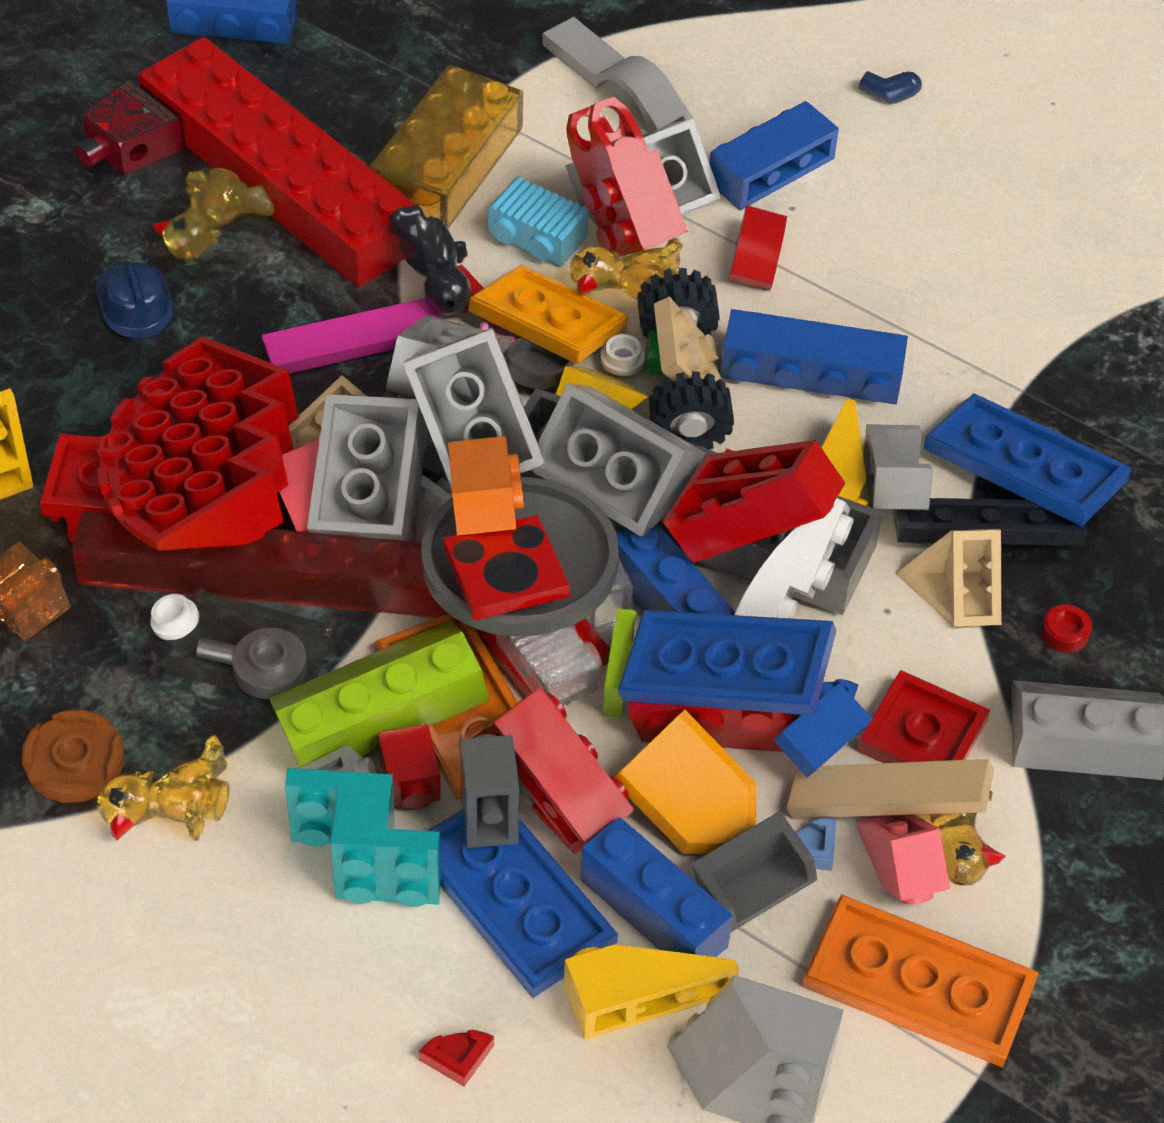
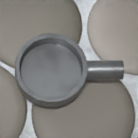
(535, 365)
(262, 661)

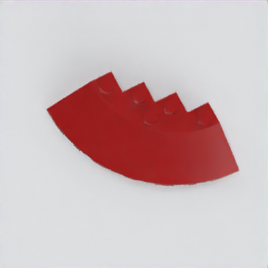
(200, 450)

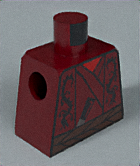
(129, 130)

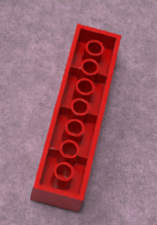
(313, 181)

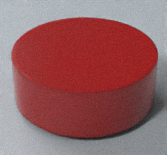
(1066, 628)

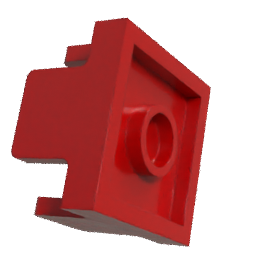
(73, 482)

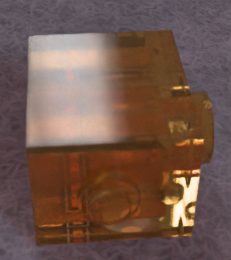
(29, 591)

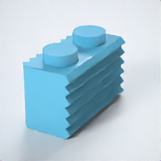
(538, 221)

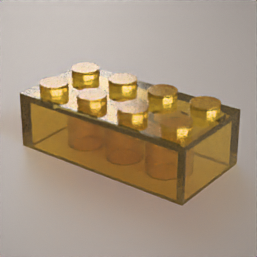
(451, 142)

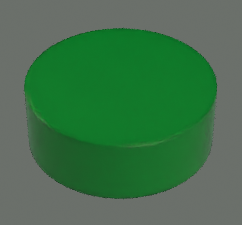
(652, 356)

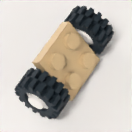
(693, 395)

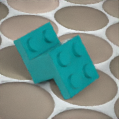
(367, 851)

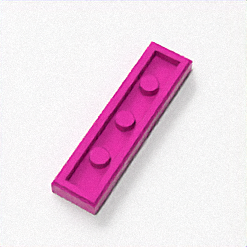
(343, 337)

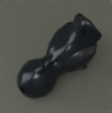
(435, 255)

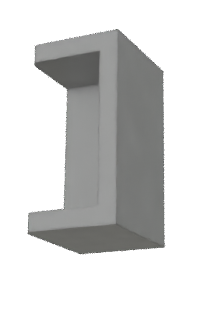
(894, 468)

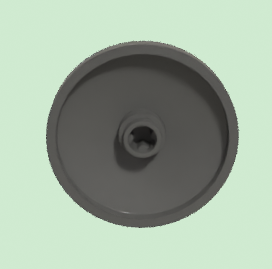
(580, 538)

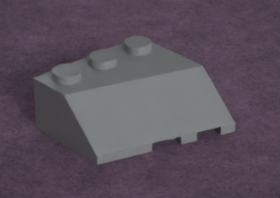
(758, 1053)

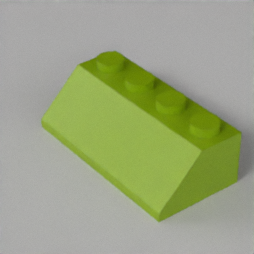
(386, 691)

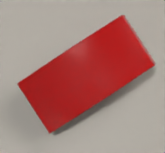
(758, 247)

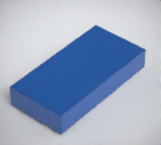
(819, 736)

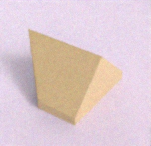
(960, 577)

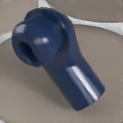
(892, 89)

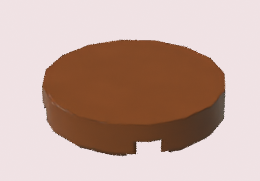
(72, 756)

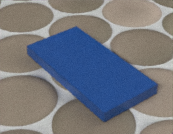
(1027, 459)
(728, 661)
(520, 903)

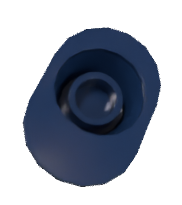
(134, 300)

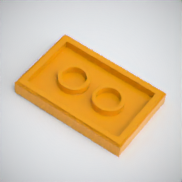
(548, 313)

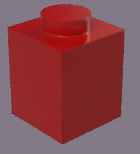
(413, 762)

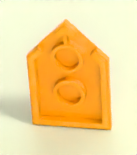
(691, 788)

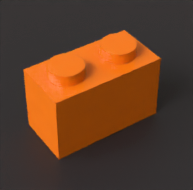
(484, 485)

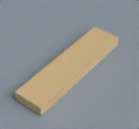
(892, 789)

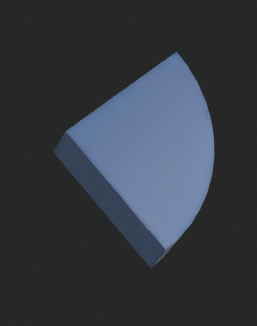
(820, 841)

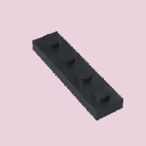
(1018, 520)

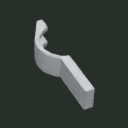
(601, 63)

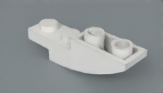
(797, 566)

